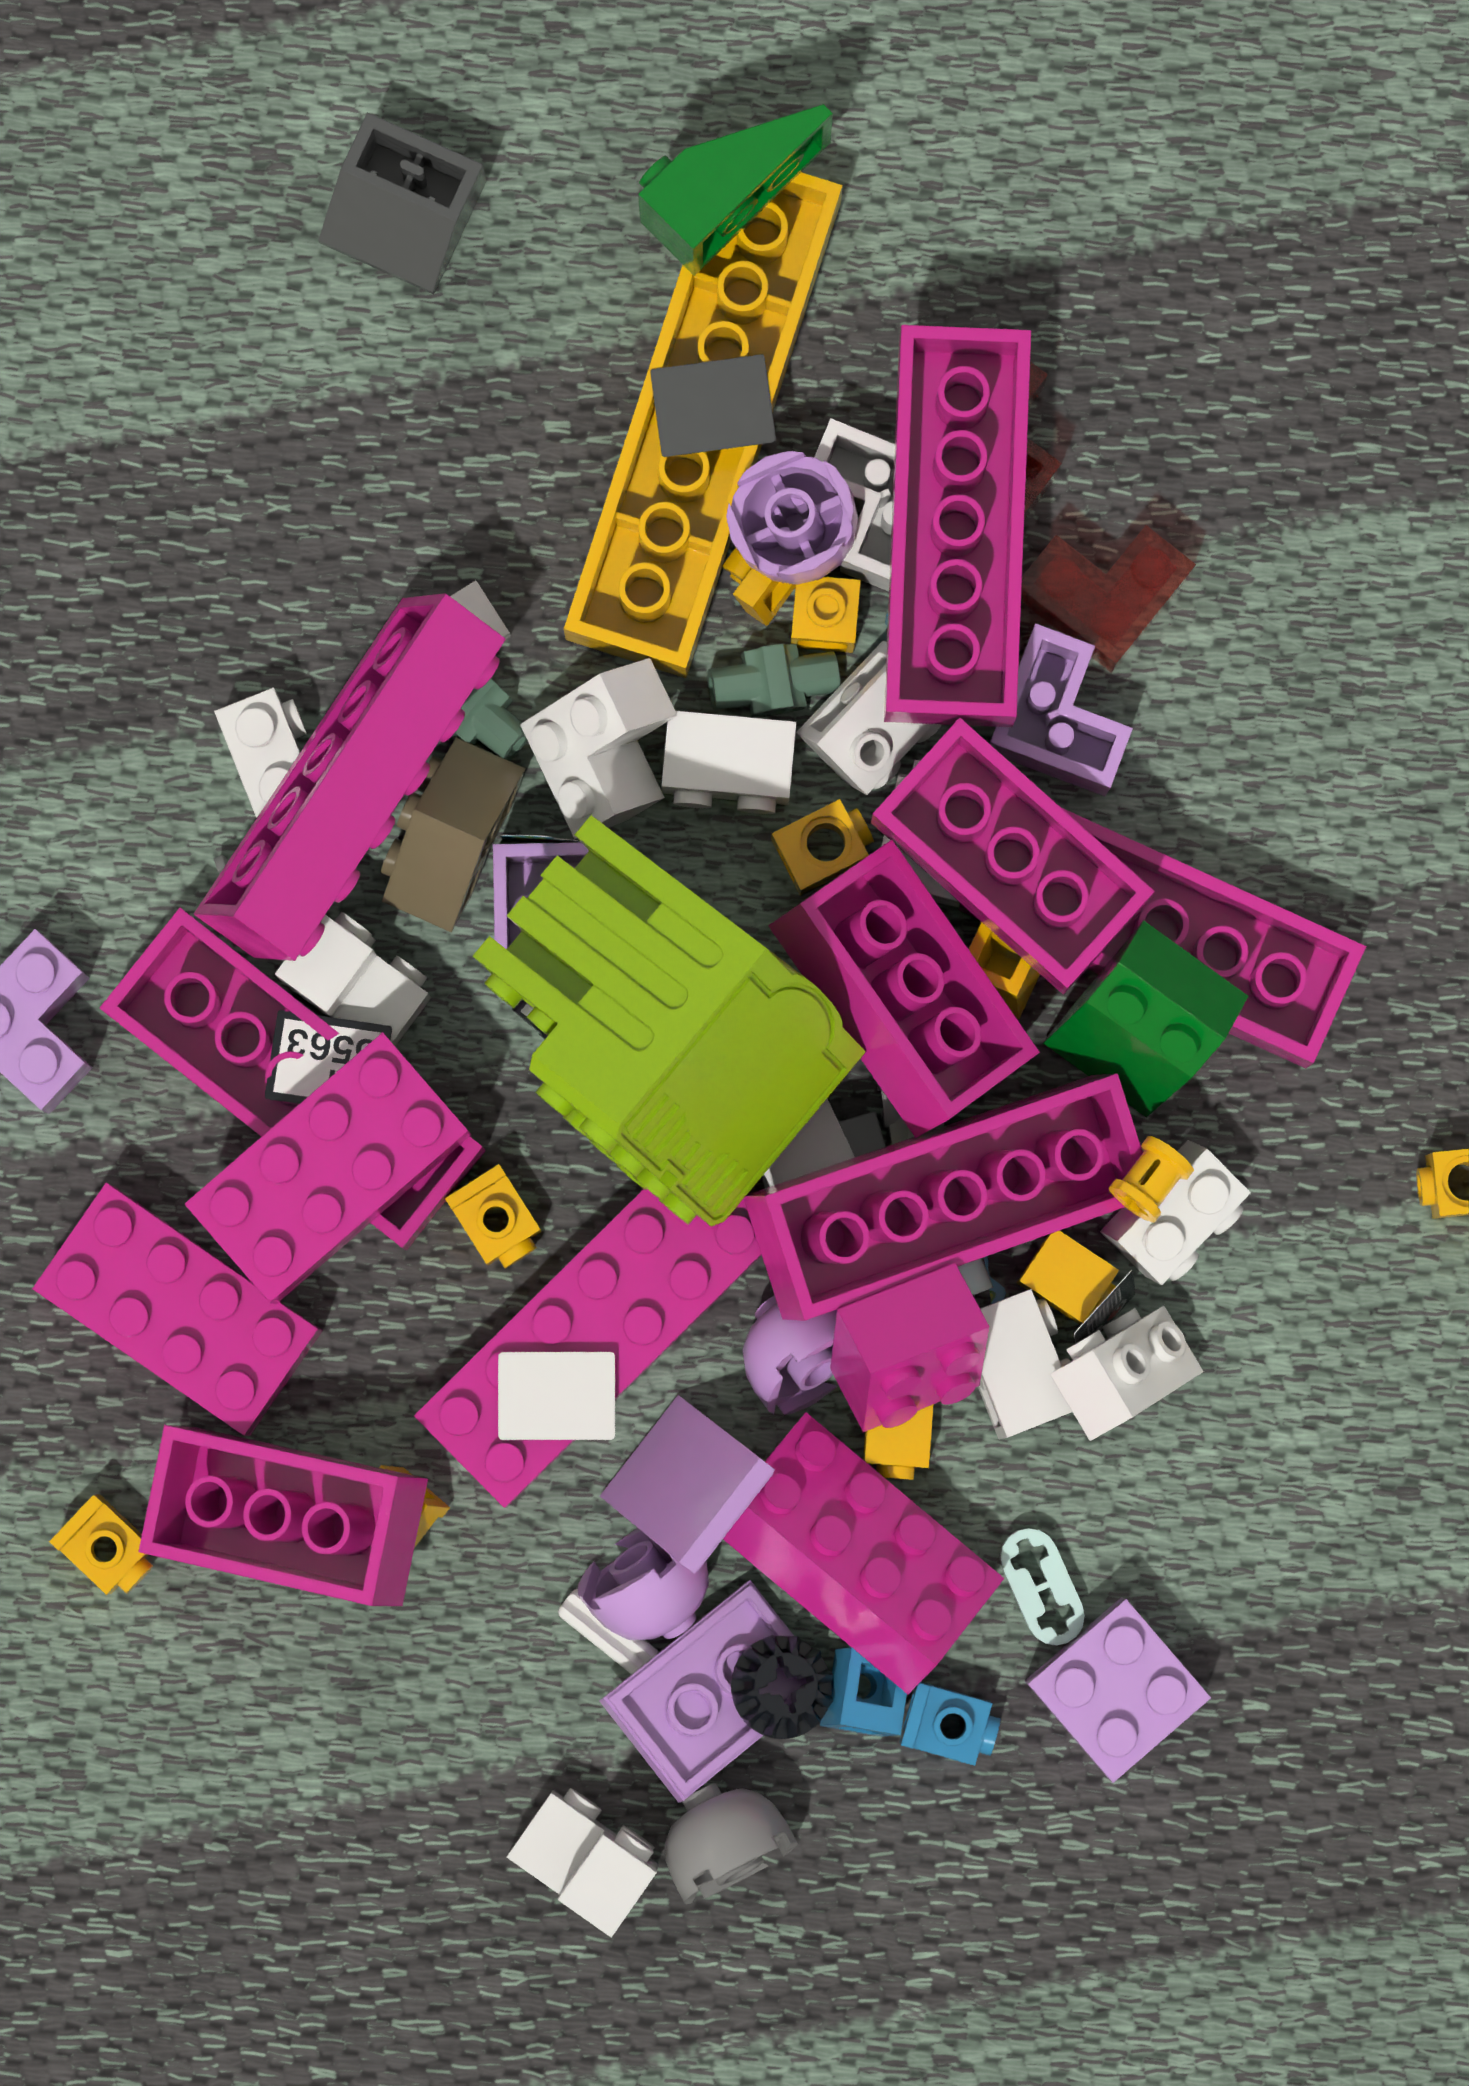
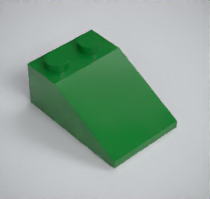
(724, 183)
(1149, 1019)

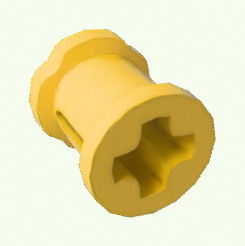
(1151, 1179)

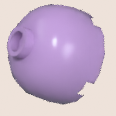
(792, 517)
(789, 1358)
(643, 1591)

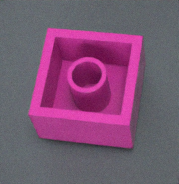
(909, 1348)

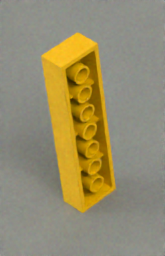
(666, 516)

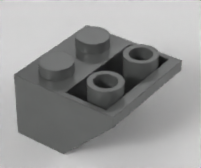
(401, 203)

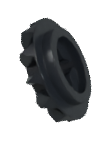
(768, 1712)

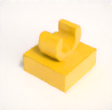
(756, 592)

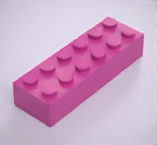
(957, 526)
(351, 778)
(1277, 958)
(217, 1025)
(944, 1196)
(621, 1295)

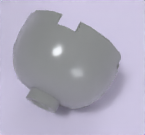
(723, 1840)

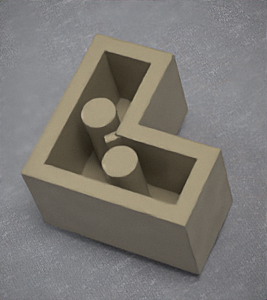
(449, 833)

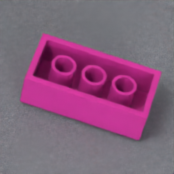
(1011, 856)
(905, 989)
(327, 1169)
(177, 1309)
(283, 1516)
(861, 1555)

